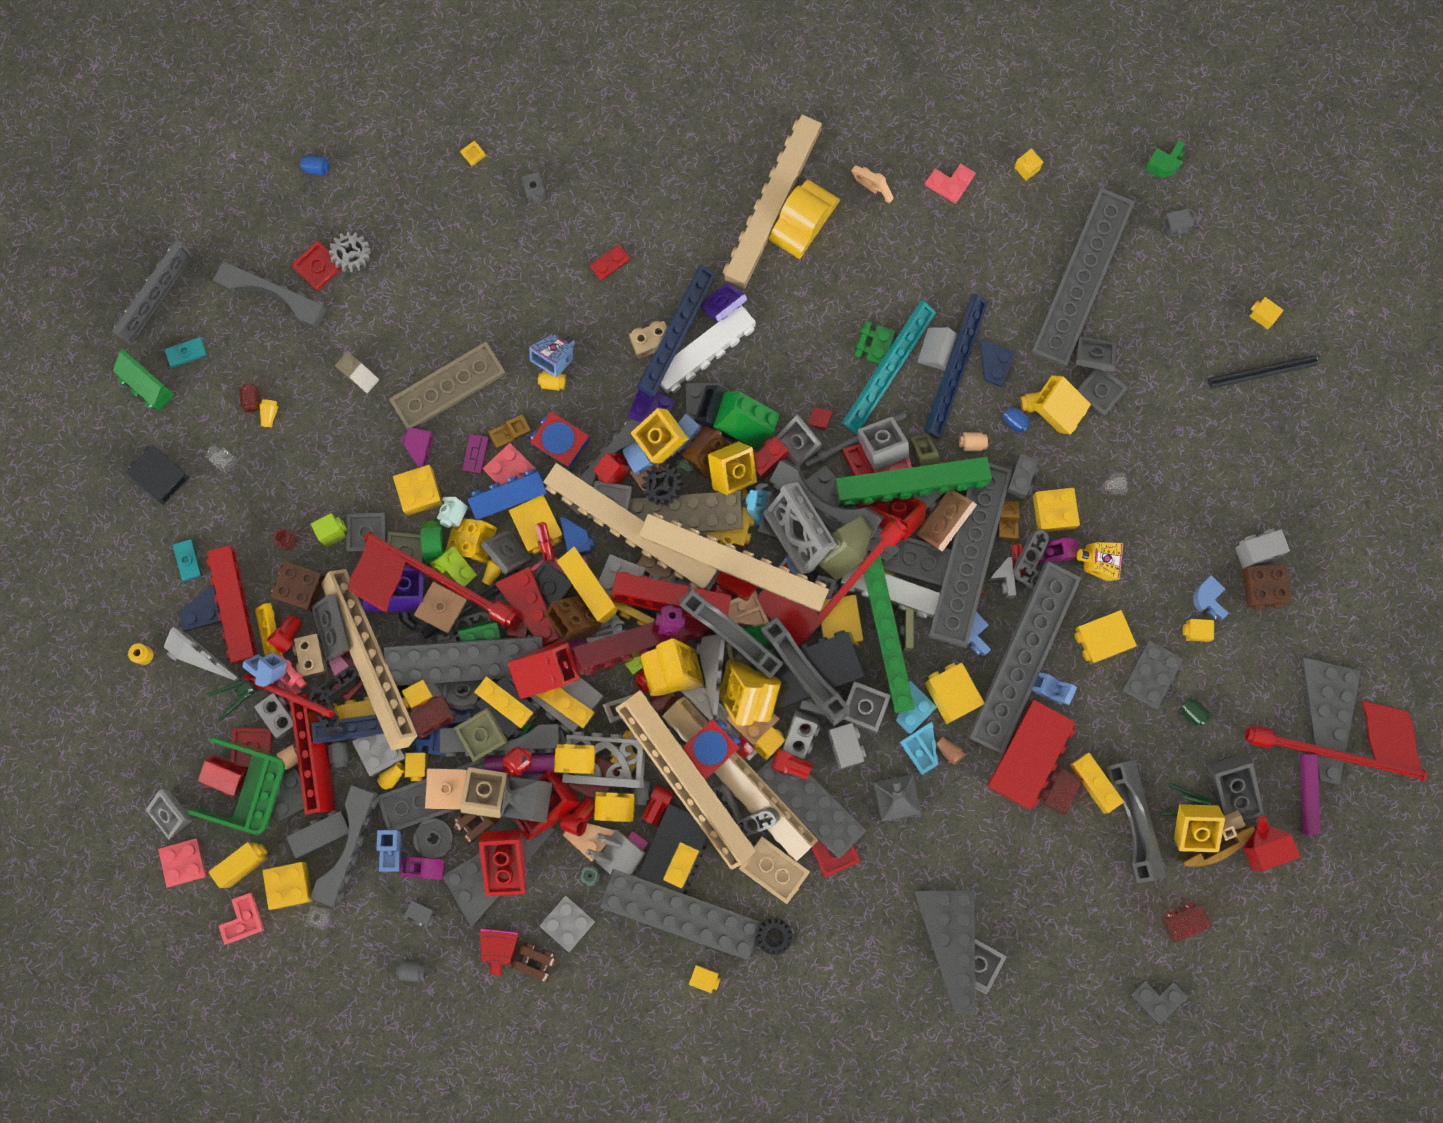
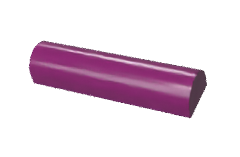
(540, 763)
(1310, 794)

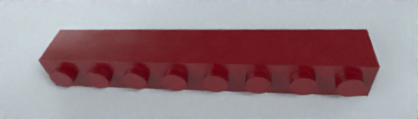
(631, 644)

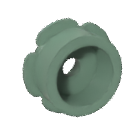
(683, 464)
(595, 875)

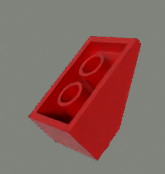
(909, 510)
(561, 802)
(503, 862)

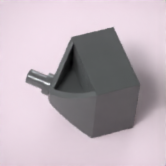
(896, 798)
(526, 799)

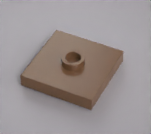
(440, 607)

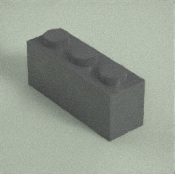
(318, 834)

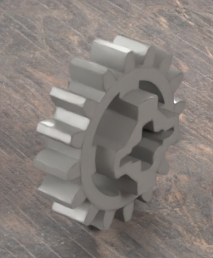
(353, 258)

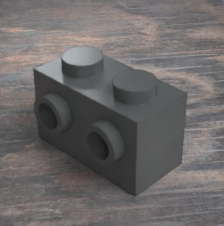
(1022, 475)

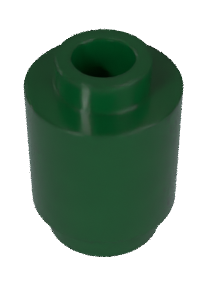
(1195, 712)

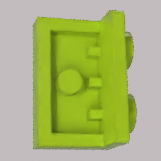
(454, 567)

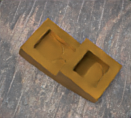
(509, 432)
(1009, 522)

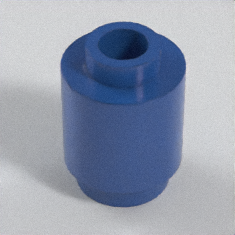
(315, 165)
(1016, 419)

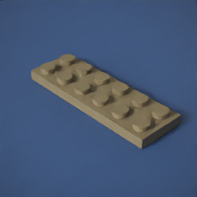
(447, 386)
(698, 511)

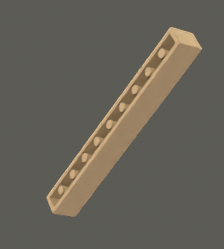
(773, 199)
(625, 524)
(734, 563)
(371, 663)
(685, 780)
(745, 784)

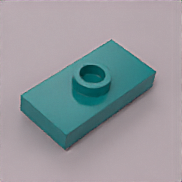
(185, 352)
(187, 560)

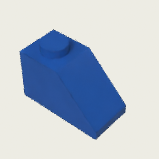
(576, 537)

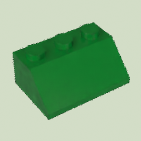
(141, 381)
(745, 419)

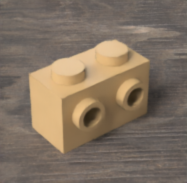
(647, 339)
(310, 656)

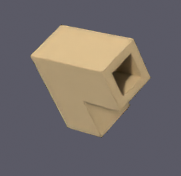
(1232, 822)

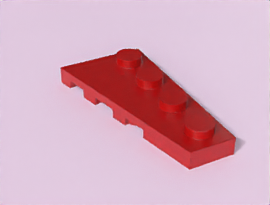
(527, 600)

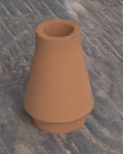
(950, 751)

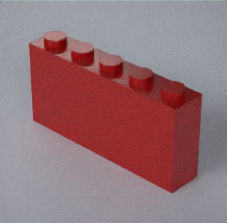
(1031, 755)

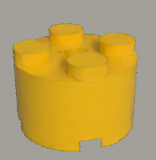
(574, 758)
(614, 807)

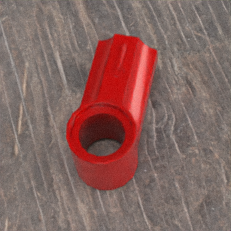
(282, 637)
(787, 763)
(658, 802)
(577, 821)

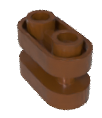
(463, 823)
(529, 951)

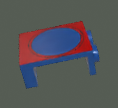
(559, 440)
(711, 747)

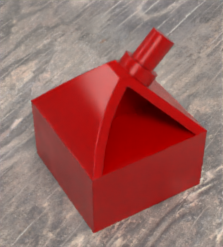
(1269, 847)

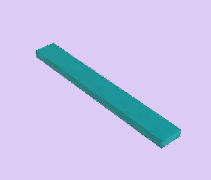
(888, 367)

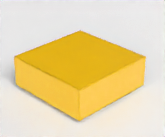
(473, 153)

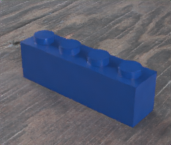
(506, 495)

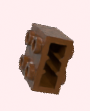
(705, 443)
(297, 586)
(1266, 586)
(572, 619)

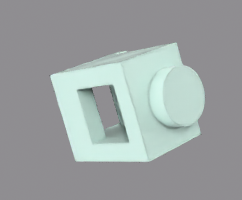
(452, 512)

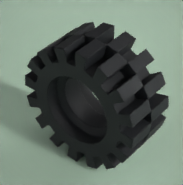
(779, 948)

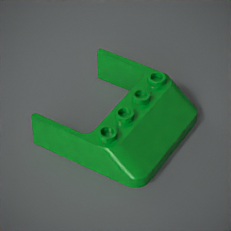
(257, 792)

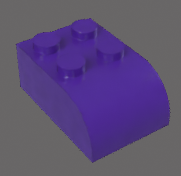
(407, 594)

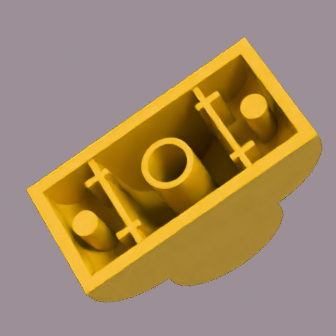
(802, 218)
(672, 668)
(748, 693)

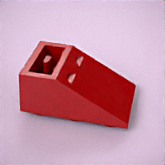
(543, 669)

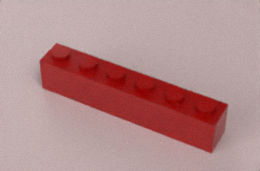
(655, 594)
(232, 604)
(312, 762)

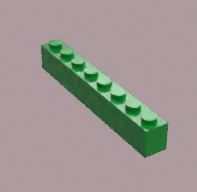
(912, 481)
(888, 637)

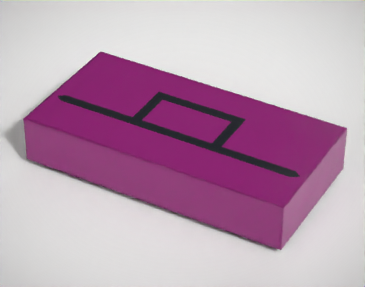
(475, 454)

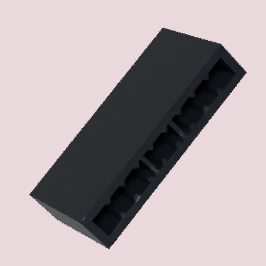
(835, 661)
(674, 828)

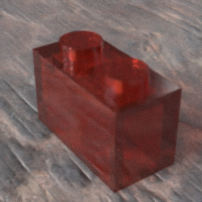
(431, 716)
(1061, 791)
(1186, 922)

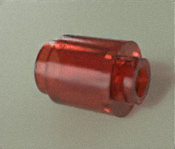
(249, 398)
(280, 536)
(662, 702)

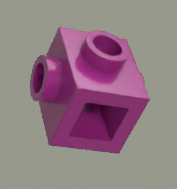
(670, 620)

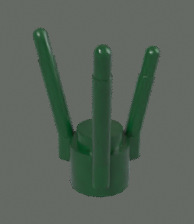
(243, 691)
(1196, 799)

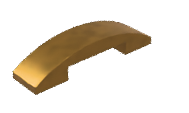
(1226, 849)

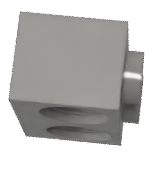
(273, 719)
(796, 733)

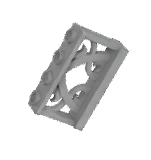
(814, 530)
(625, 778)

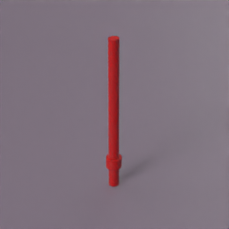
(293, 697)

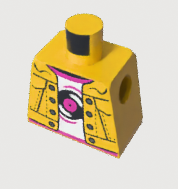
(1102, 560)

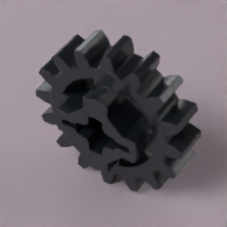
(657, 490)

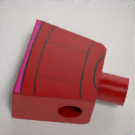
(498, 948)

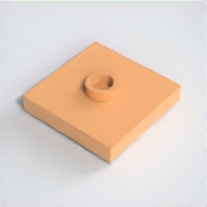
(444, 788)

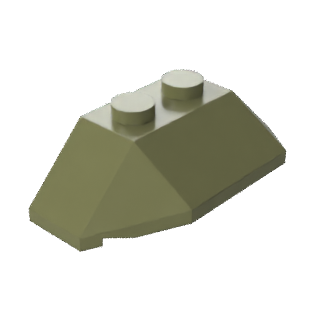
(850, 551)

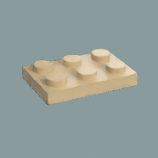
(774, 870)

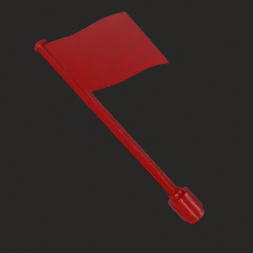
(382, 570)
(803, 621)
(1389, 737)

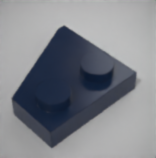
(995, 362)
(201, 611)

